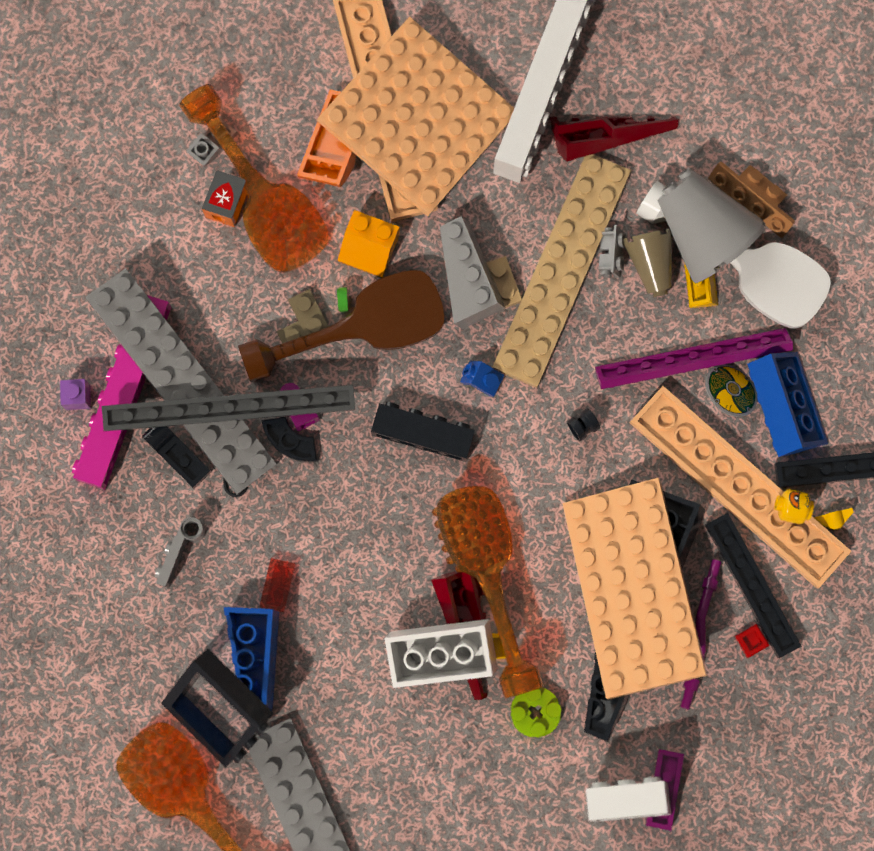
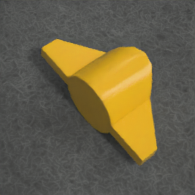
(835, 519)

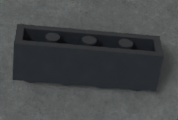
(423, 432)

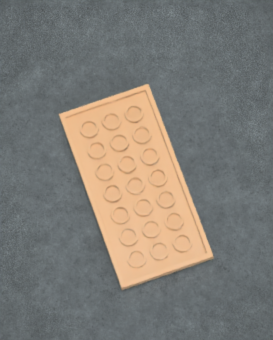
(634, 589)

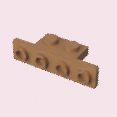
(755, 194)

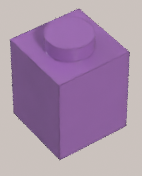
(75, 394)

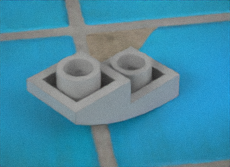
(206, 146)

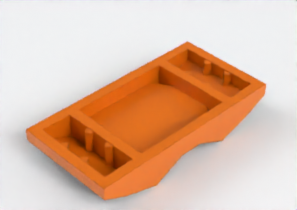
(326, 157)

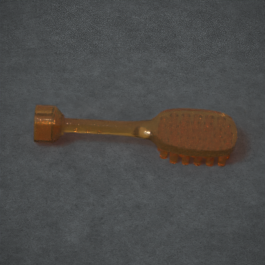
(277, 216)
(480, 545)
(171, 779)

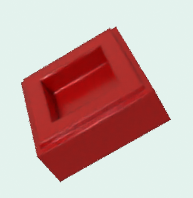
(751, 641)

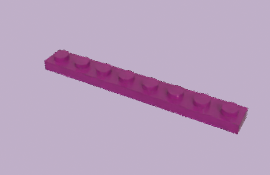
(693, 358)

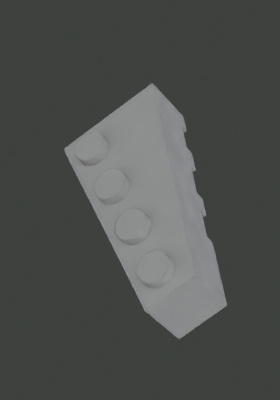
(468, 275)

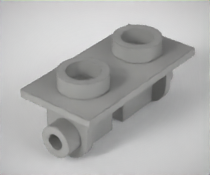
(613, 261)

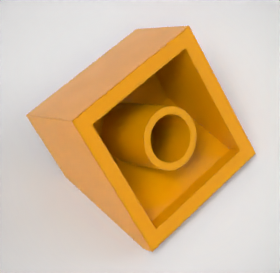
(368, 243)

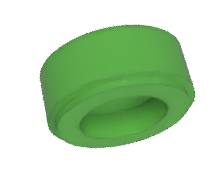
(342, 297)

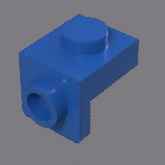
(482, 377)

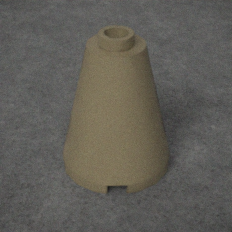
(653, 260)

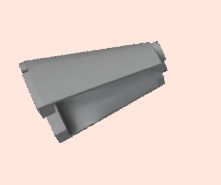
(707, 224)

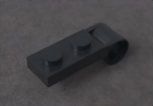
(177, 455)

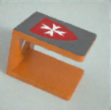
(225, 198)

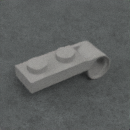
(174, 551)

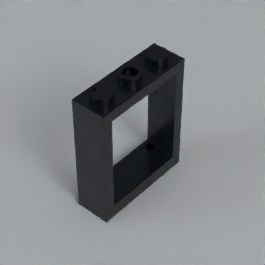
(234, 692)

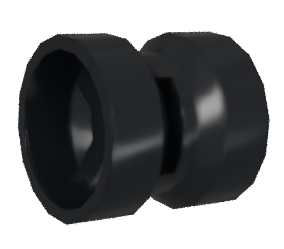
(583, 424)

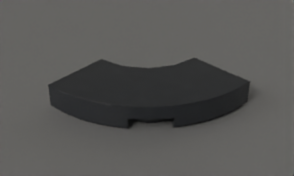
(288, 442)

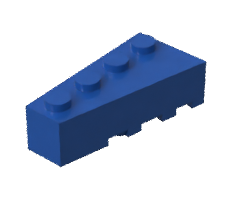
(254, 648)

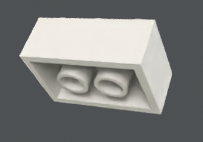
(628, 800)

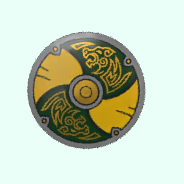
(731, 390)

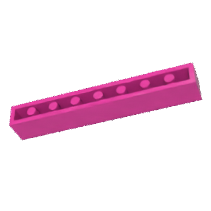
(123, 387)

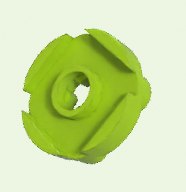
(538, 726)

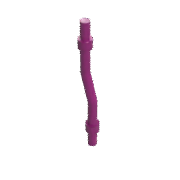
(709, 586)

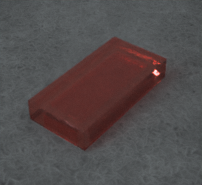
(277, 585)

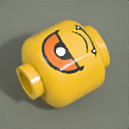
(794, 506)

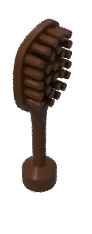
(387, 315)

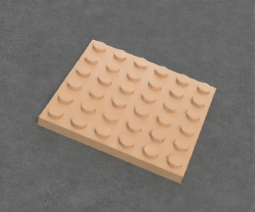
(417, 116)

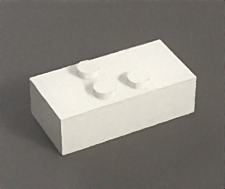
(441, 653)

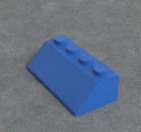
(787, 403)

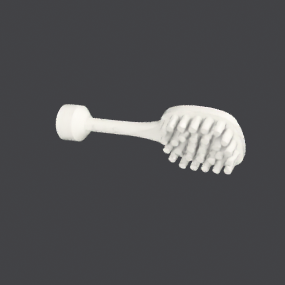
(771, 278)

